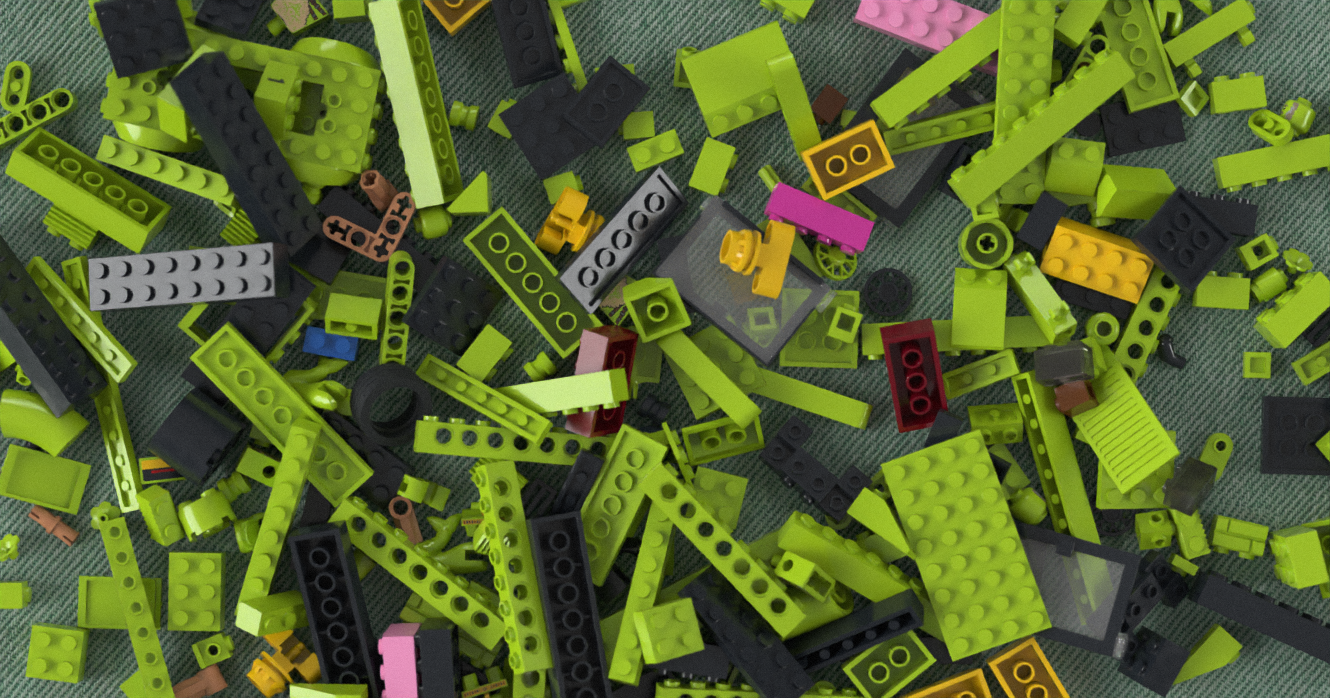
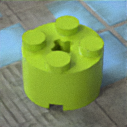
(997, 235)
(206, 515)

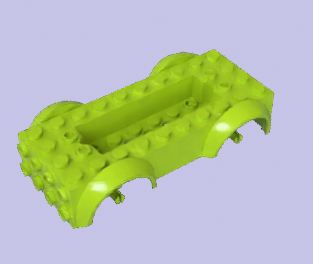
(329, 131)

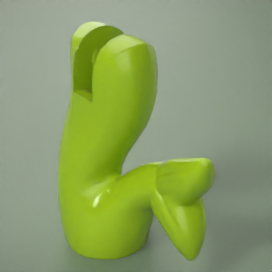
(1174, 11)
(318, 392)
(456, 557)

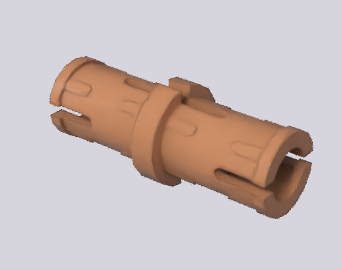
(54, 525)

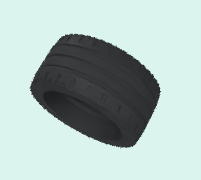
(371, 386)

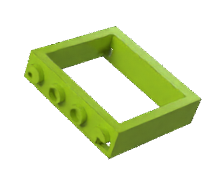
(200, 335)

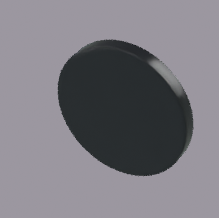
(1089, 125)

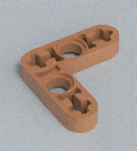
(372, 239)

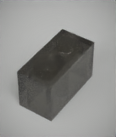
(1064, 363)
(1189, 486)

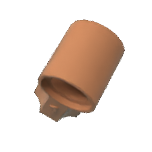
(378, 189)
(408, 521)
(203, 683)

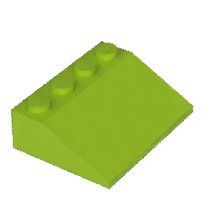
(734, 79)

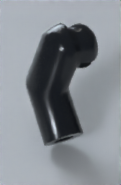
(1167, 354)
(631, 546)

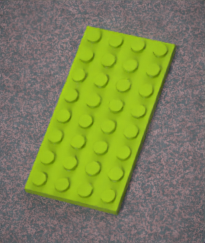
(966, 545)

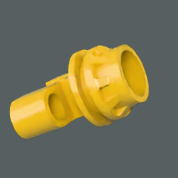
(568, 223)
(744, 252)
(273, 672)

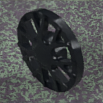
(888, 292)
(1112, 516)

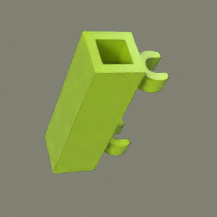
(1209, 32)
(1039, 297)

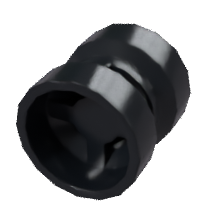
(654, 409)

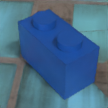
(331, 344)

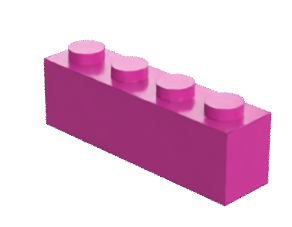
(819, 219)

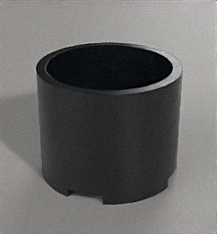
(196, 437)

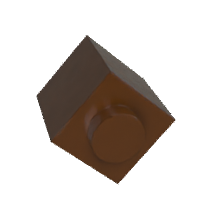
(827, 105)
(1075, 398)

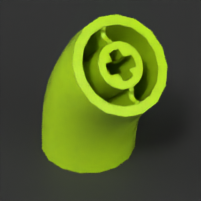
(29, 418)
(837, 605)

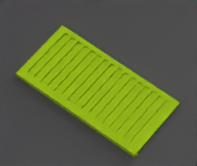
(1124, 428)

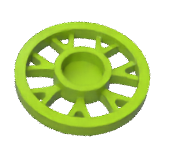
(834, 259)

